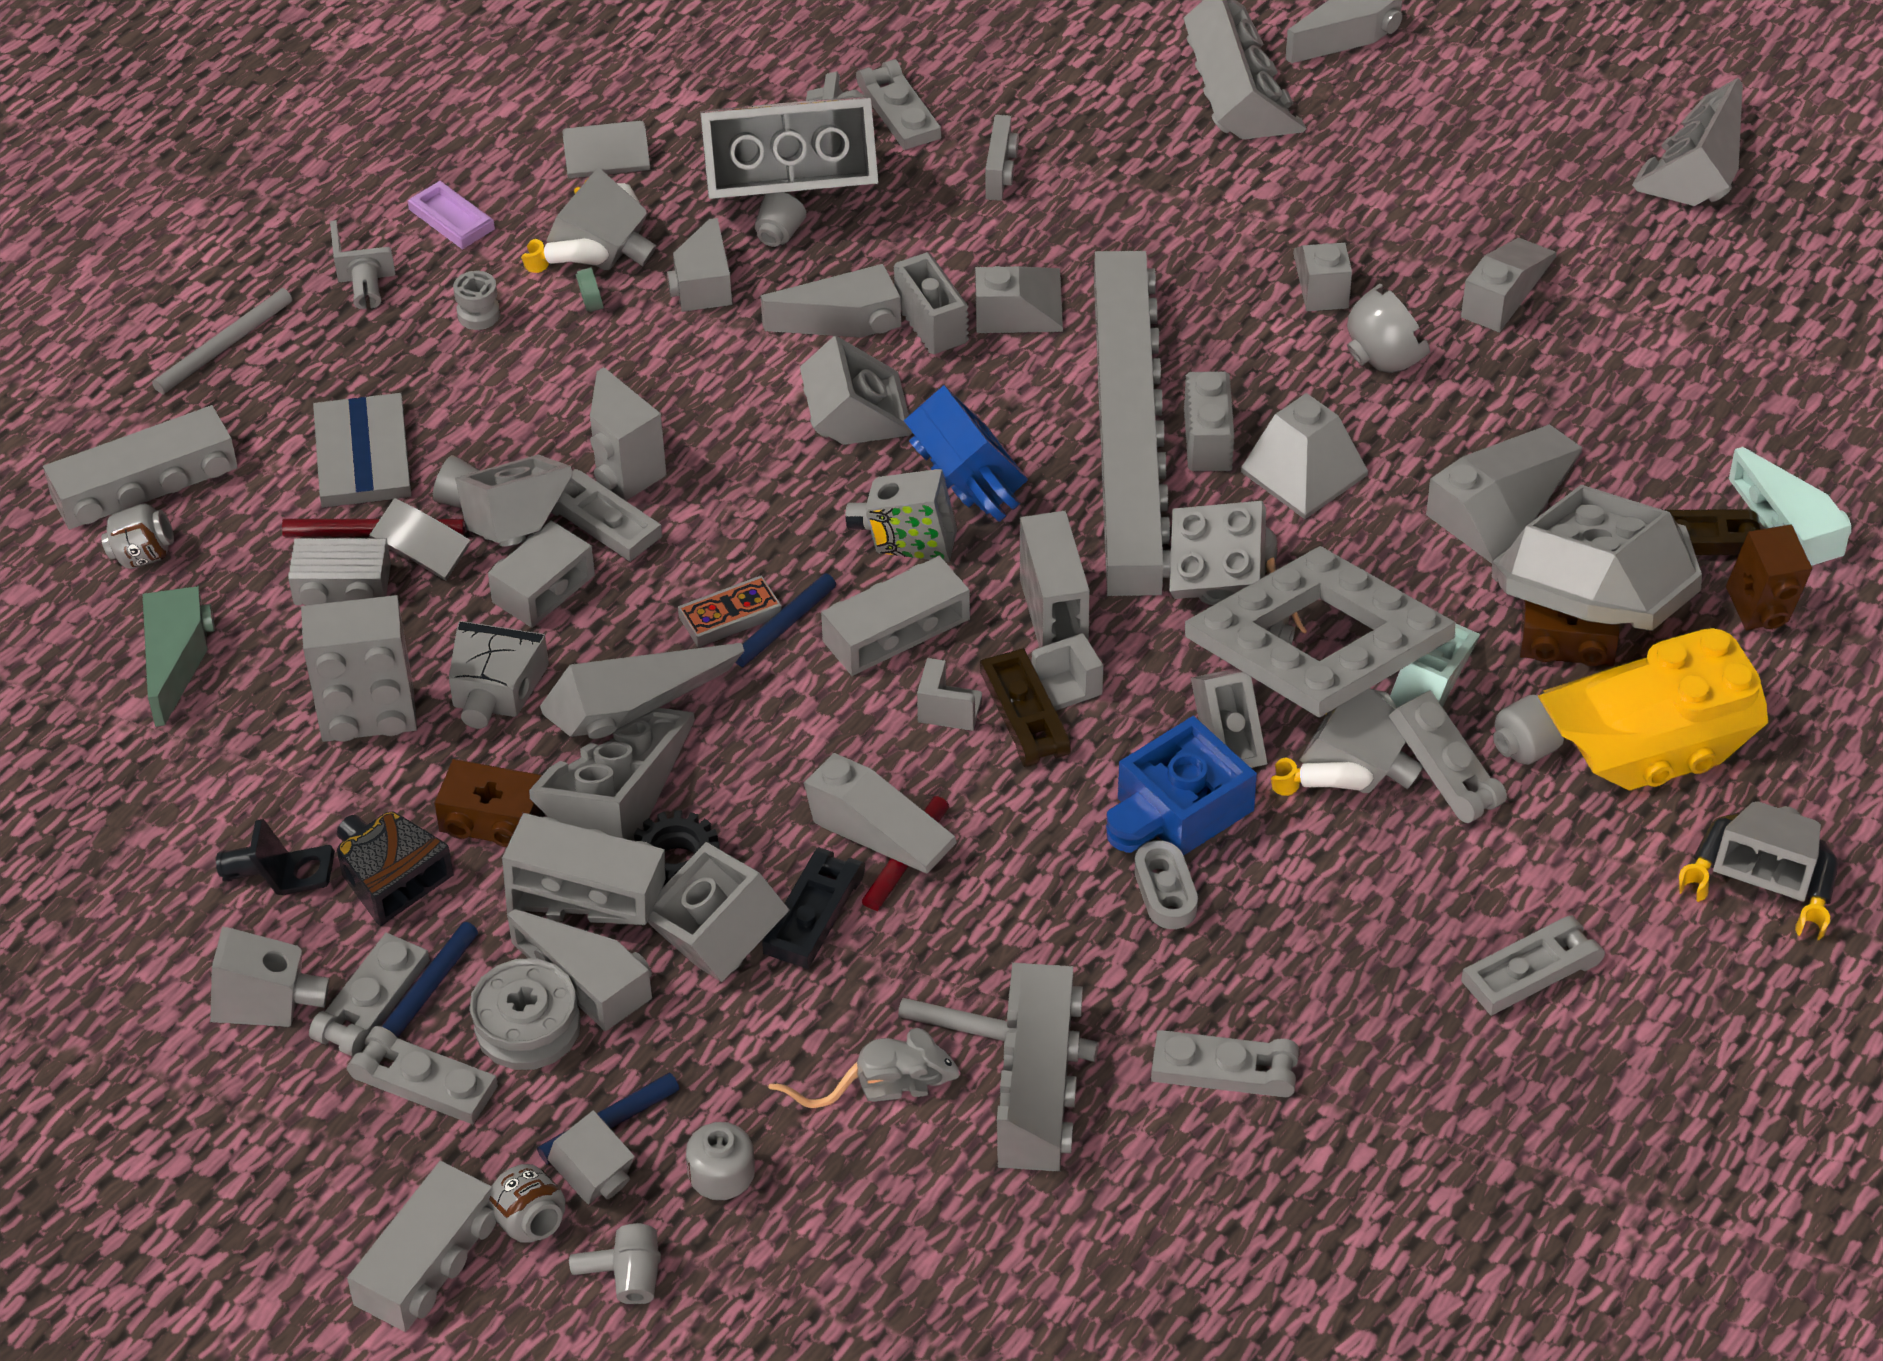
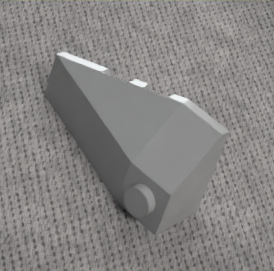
(1702, 154)
(1500, 489)
(613, 692)
(619, 780)

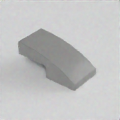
(421, 538)

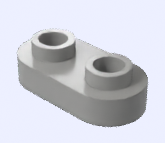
(1167, 888)

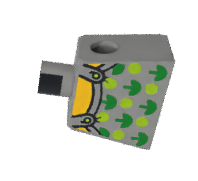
(907, 515)

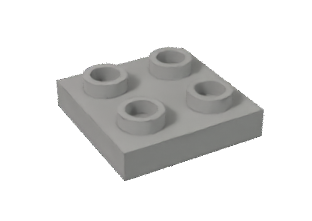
(1217, 550)

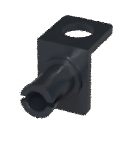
(274, 863)

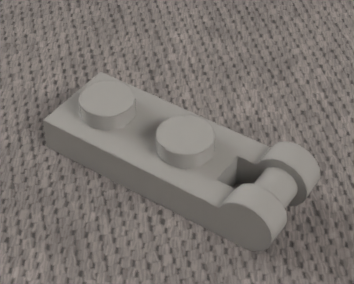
(898, 105)
(607, 516)
(1447, 757)
(1531, 964)
(370, 994)
(1225, 1063)
(423, 1076)

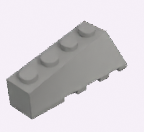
(1238, 72)
(1036, 1066)

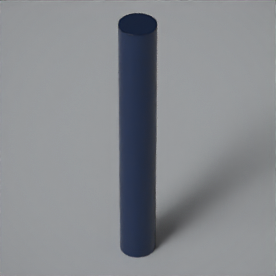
(786, 618)
(431, 978)
(627, 1107)

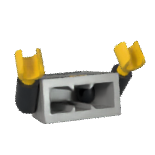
(1771, 851)

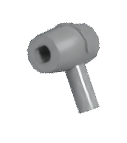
(632, 1260)

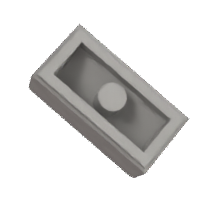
(606, 146)

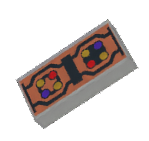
(729, 611)

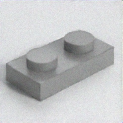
(999, 168)

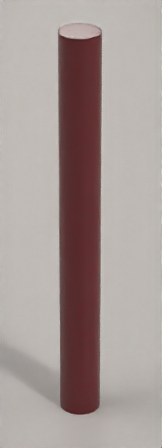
(345, 527)

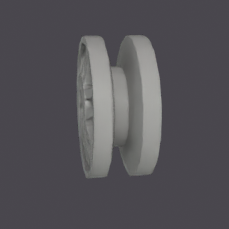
(525, 1014)

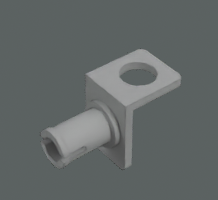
(362, 268)

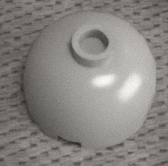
(1384, 333)

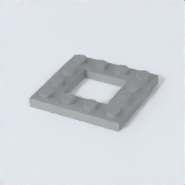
(1400, 636)

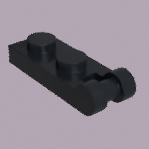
(813, 908)

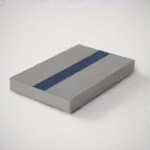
(361, 450)

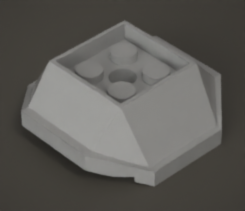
(1602, 561)

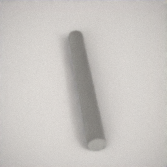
(222, 341)
(973, 1023)

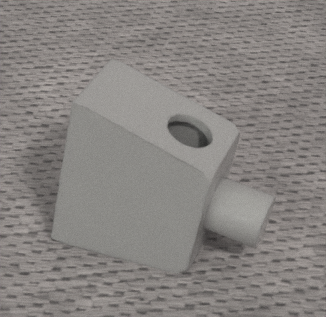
(260, 981)

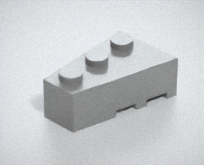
(581, 872)

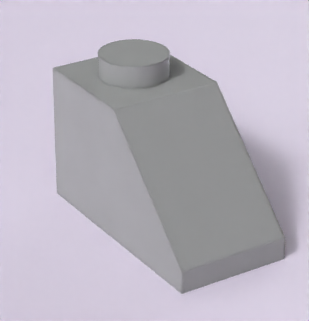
(701, 270)
(1324, 275)
(1229, 710)

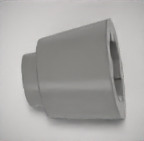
(778, 218)
(445, 486)

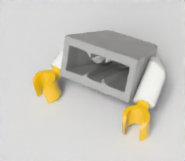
(594, 228)
(1351, 750)

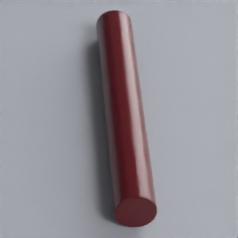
(894, 869)

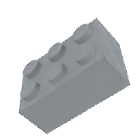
(359, 668)

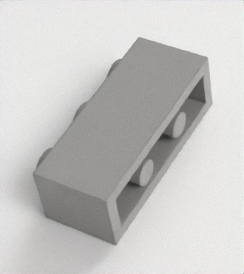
(895, 615)
(422, 1247)

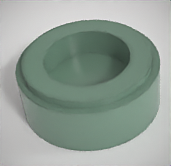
(589, 290)

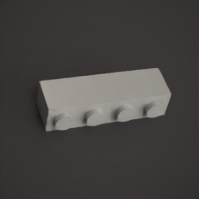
(140, 467)

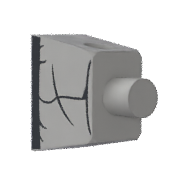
(494, 670)

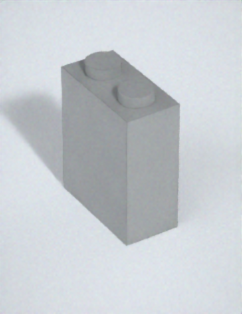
(1053, 578)

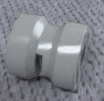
(476, 300)

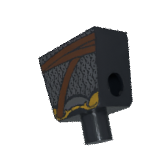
(391, 862)

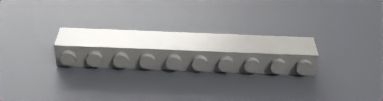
(1128, 425)

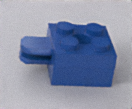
(965, 453)
(1161, 788)

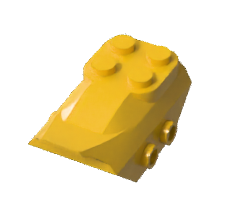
(1663, 713)

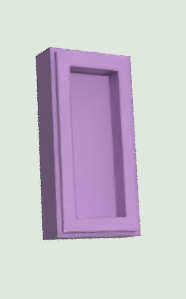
(451, 214)

